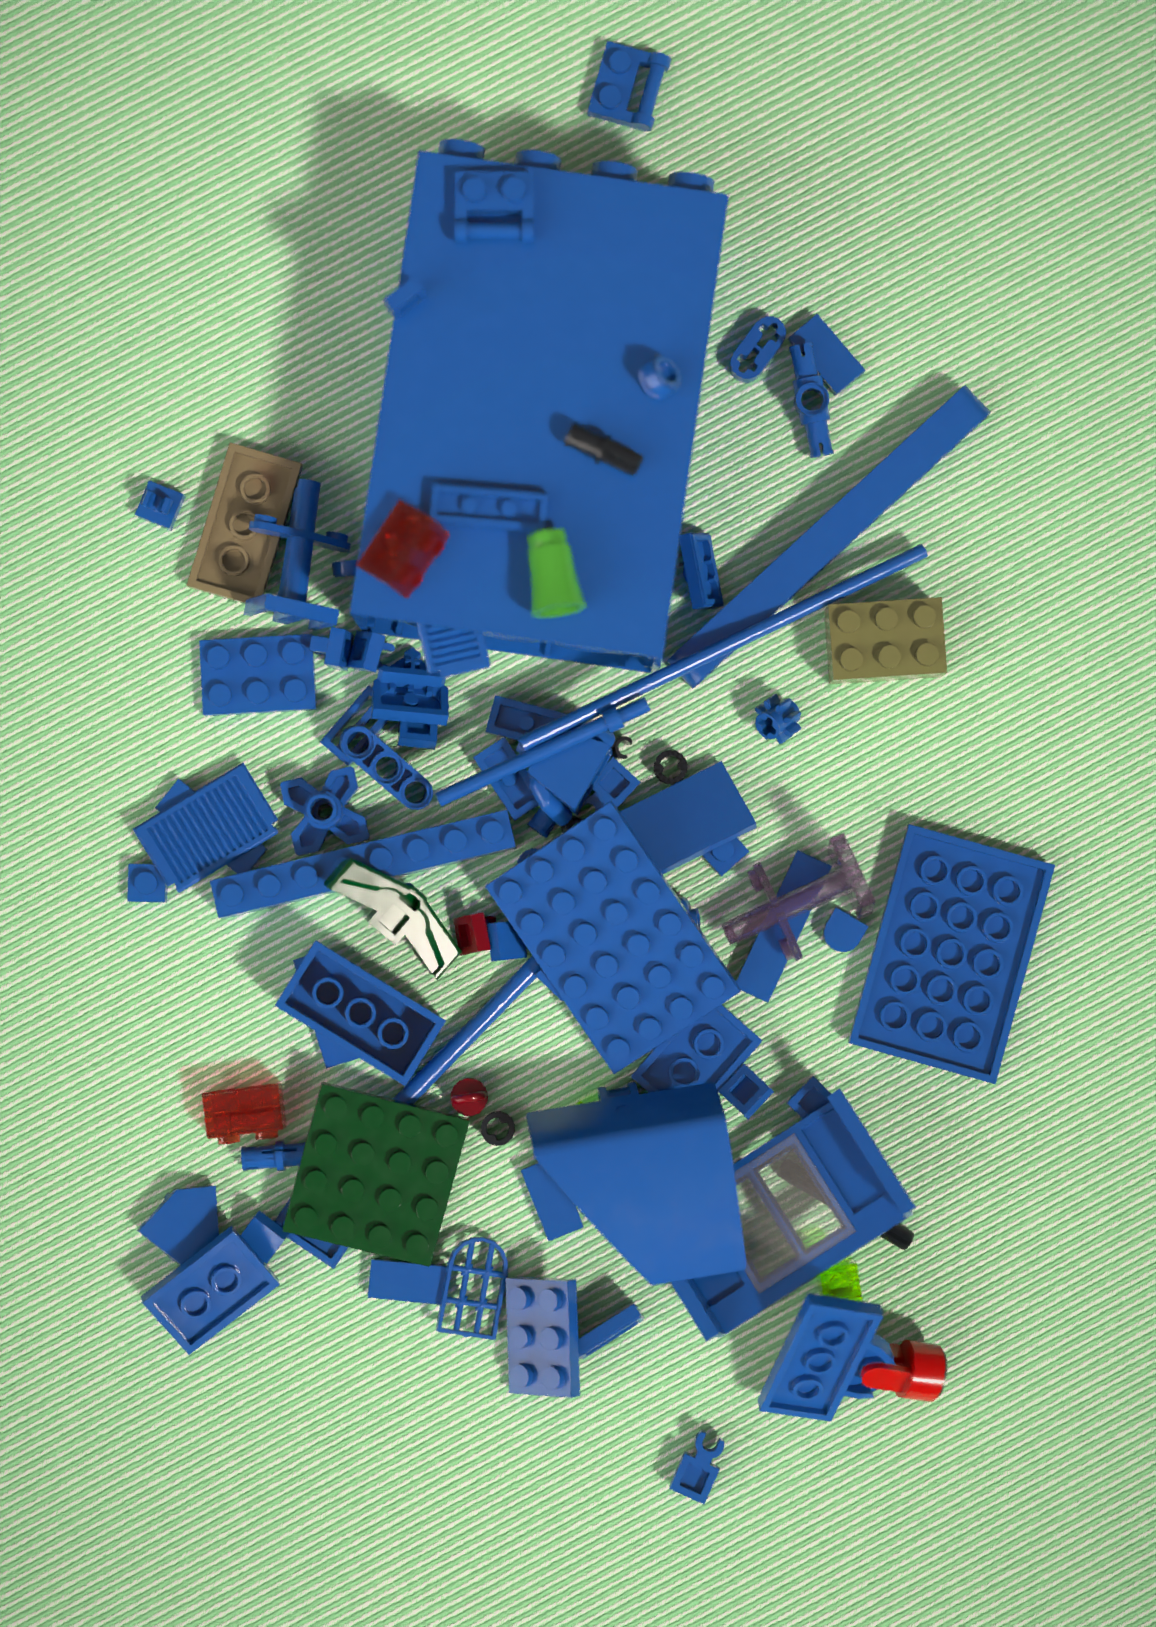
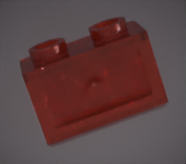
(403, 549)

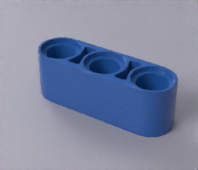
(402, 776)

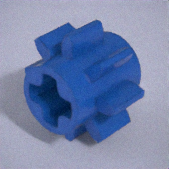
(777, 718)

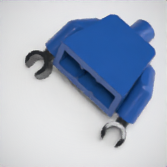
(567, 778)

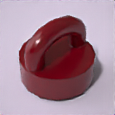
(469, 1096)

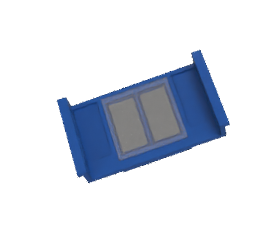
(802, 1210)

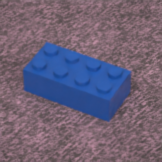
(360, 1013)

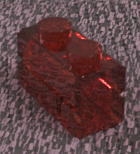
(244, 1111)

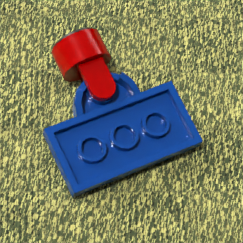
(839, 1355)

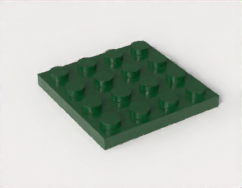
(375, 1174)

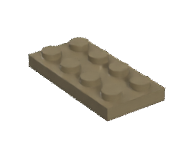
(230, 556)

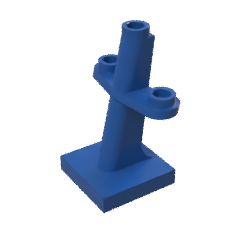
(291, 600)

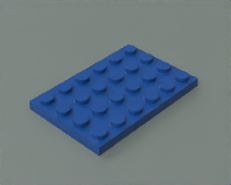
(613, 937)
(951, 954)

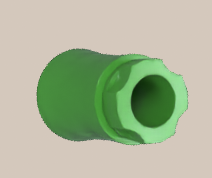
(553, 575)

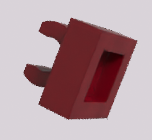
(472, 932)

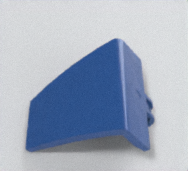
(649, 1177)

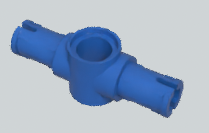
(809, 380)

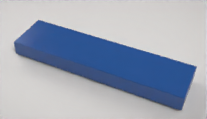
(765, 959)

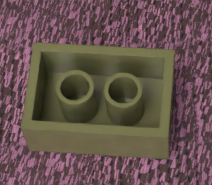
(885, 640)

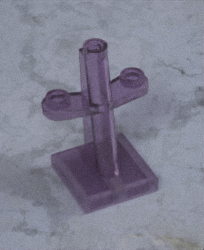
(843, 881)

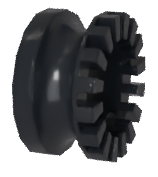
(682, 766)
(503, 1118)

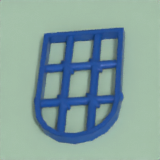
(462, 1300)

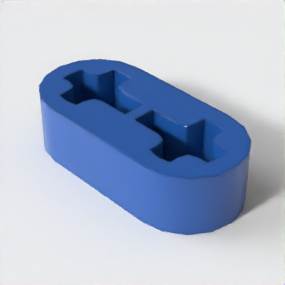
(750, 344)

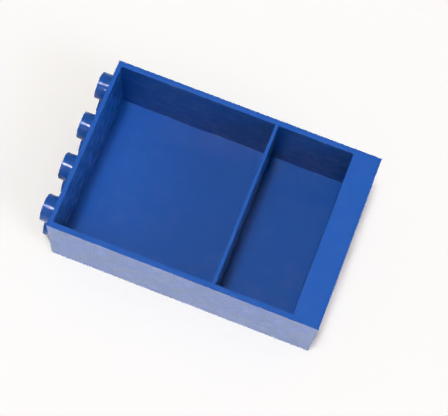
(504, 366)

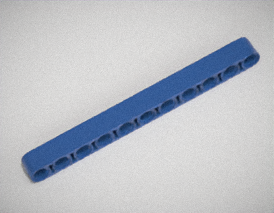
(839, 526)

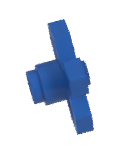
(313, 829)

